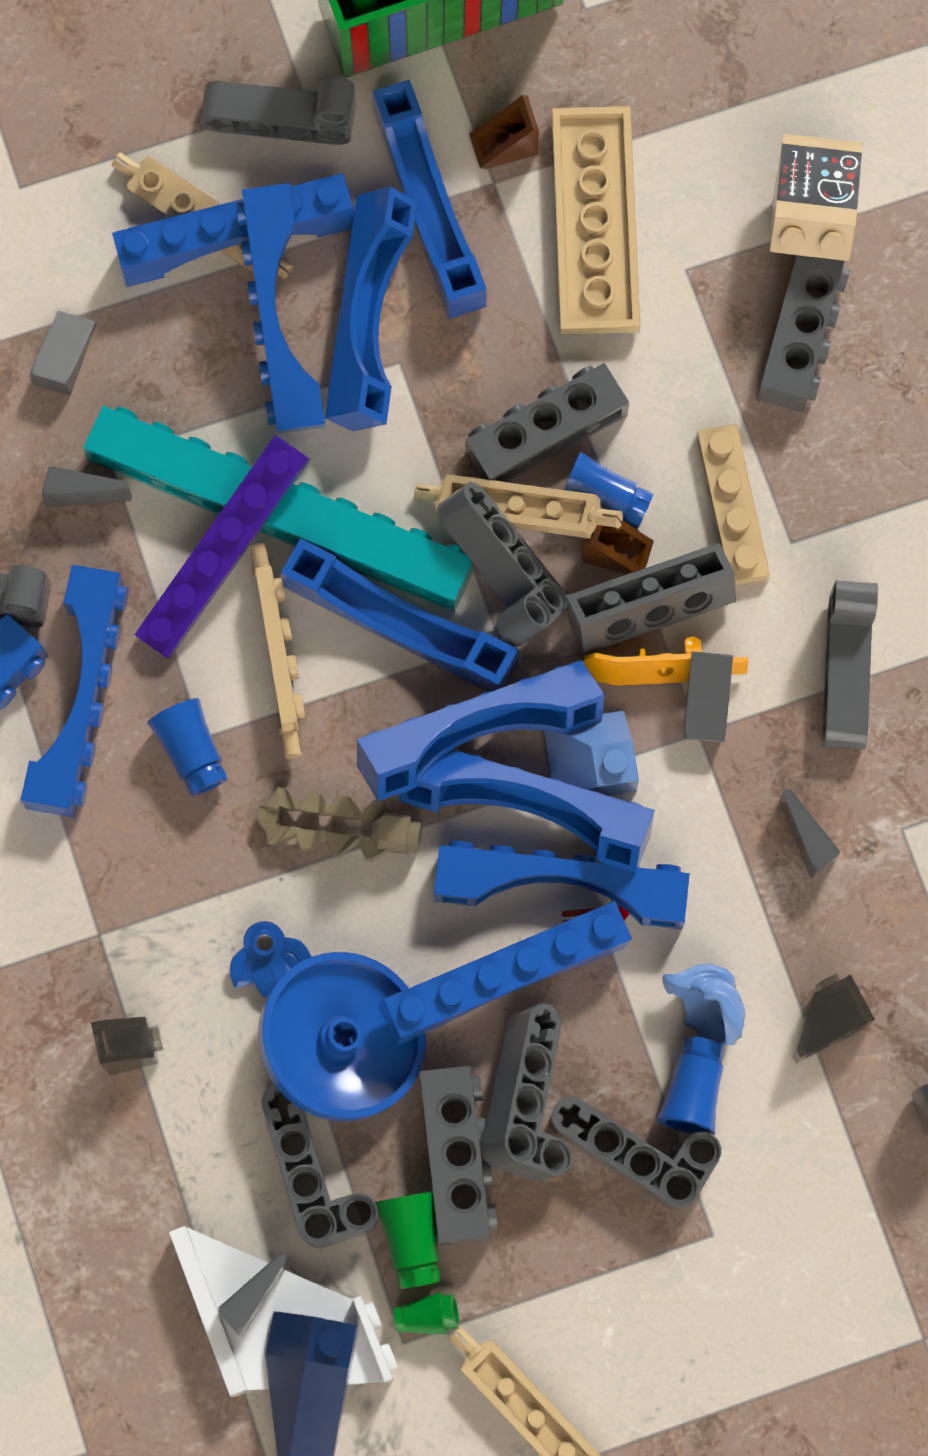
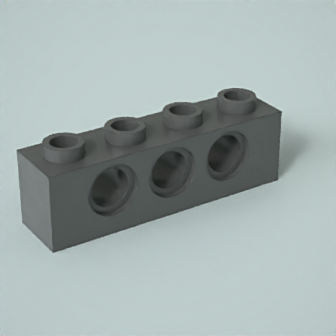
(780, 382)
(571, 426)
(651, 598)
(438, 1090)

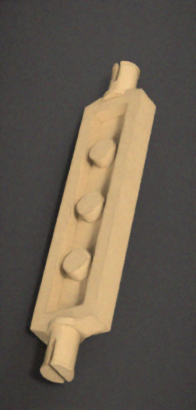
(175, 197)
(533, 506)
(283, 666)
(519, 1399)

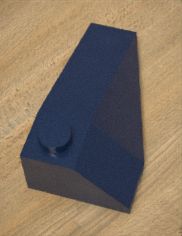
(308, 1381)

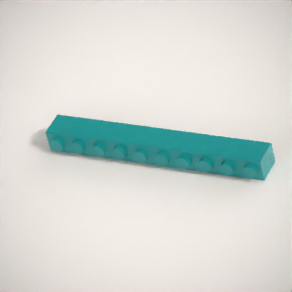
(209, 479)

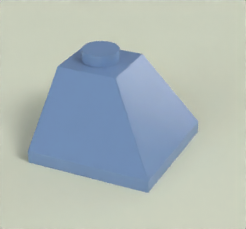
(595, 756)

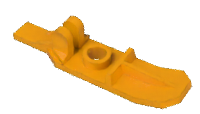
(650, 669)

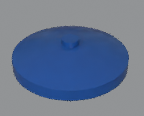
(330, 1041)

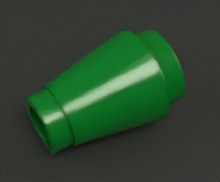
(428, 1315)

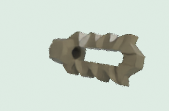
(389, 830)

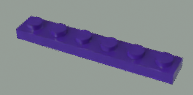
(222, 546)

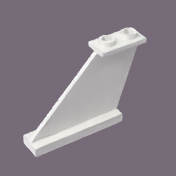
(219, 1270)

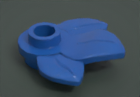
(268, 965)

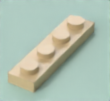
(733, 502)

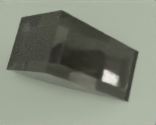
(831, 1016)
(126, 1043)

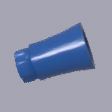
(612, 489)
(189, 745)
(694, 1088)

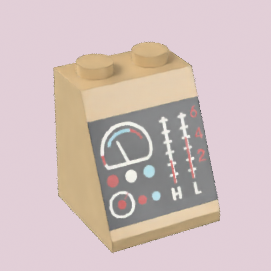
(816, 197)

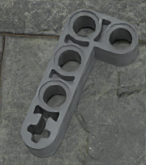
(282, 112)
(505, 562)
(25, 595)
(848, 663)
(529, 1038)
(629, 1146)
(308, 1164)

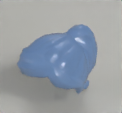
(710, 1001)

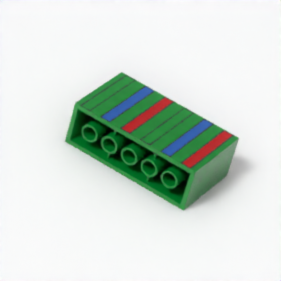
(384, 31)

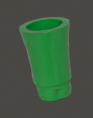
(411, 1238)

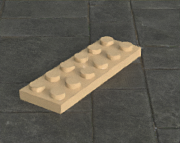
(595, 220)

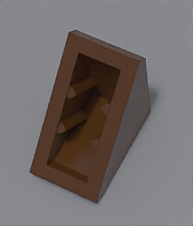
(507, 135)
(618, 548)

